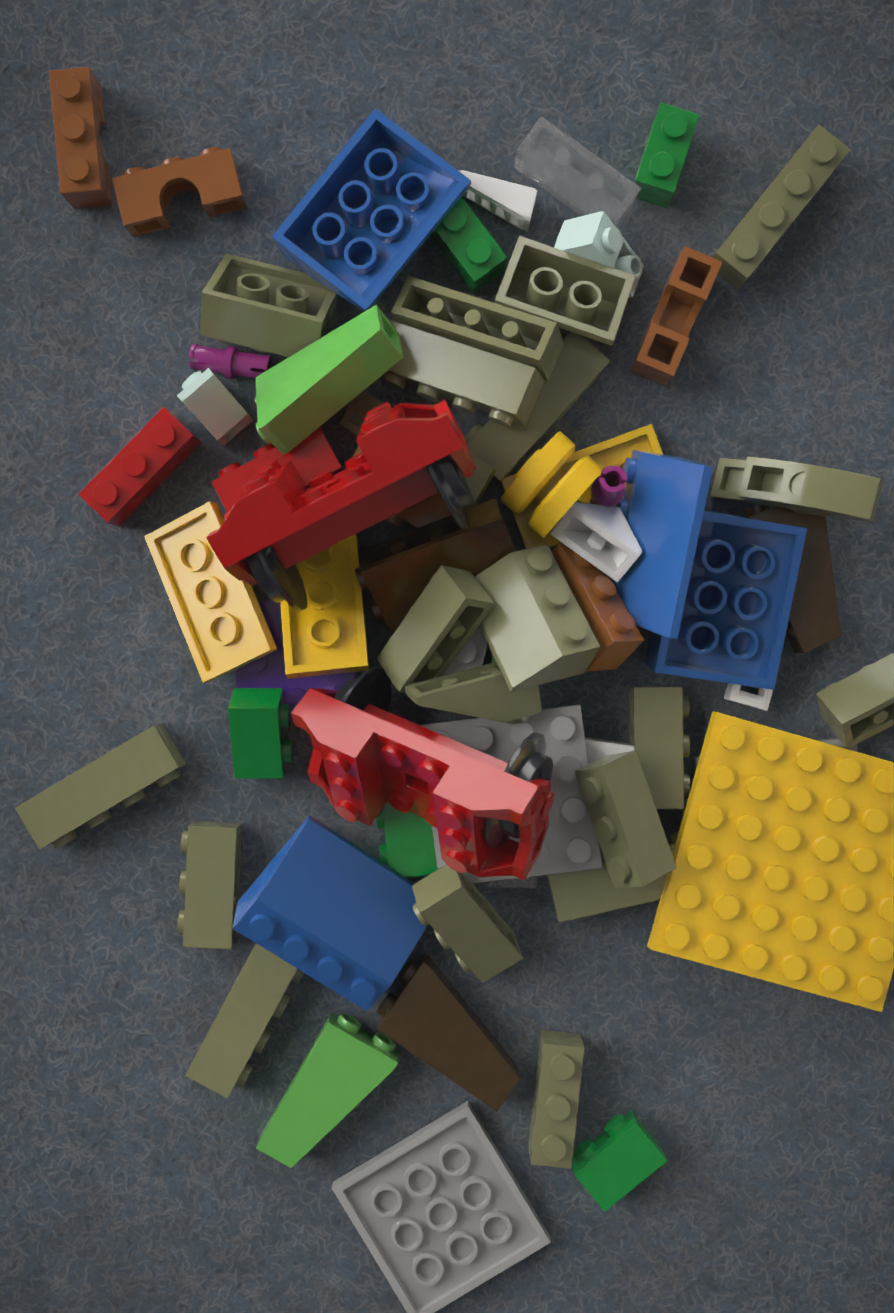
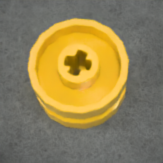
(550, 484)

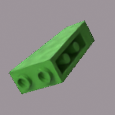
(324, 378)
(328, 1085)

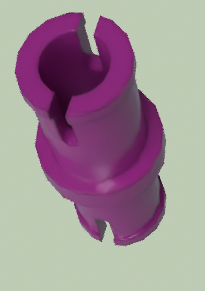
(228, 361)
(609, 487)

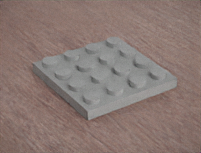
(570, 836)
(441, 1211)

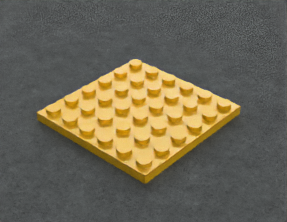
(785, 864)

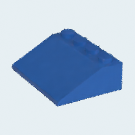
(370, 211)
(665, 512)
(734, 603)
(332, 913)

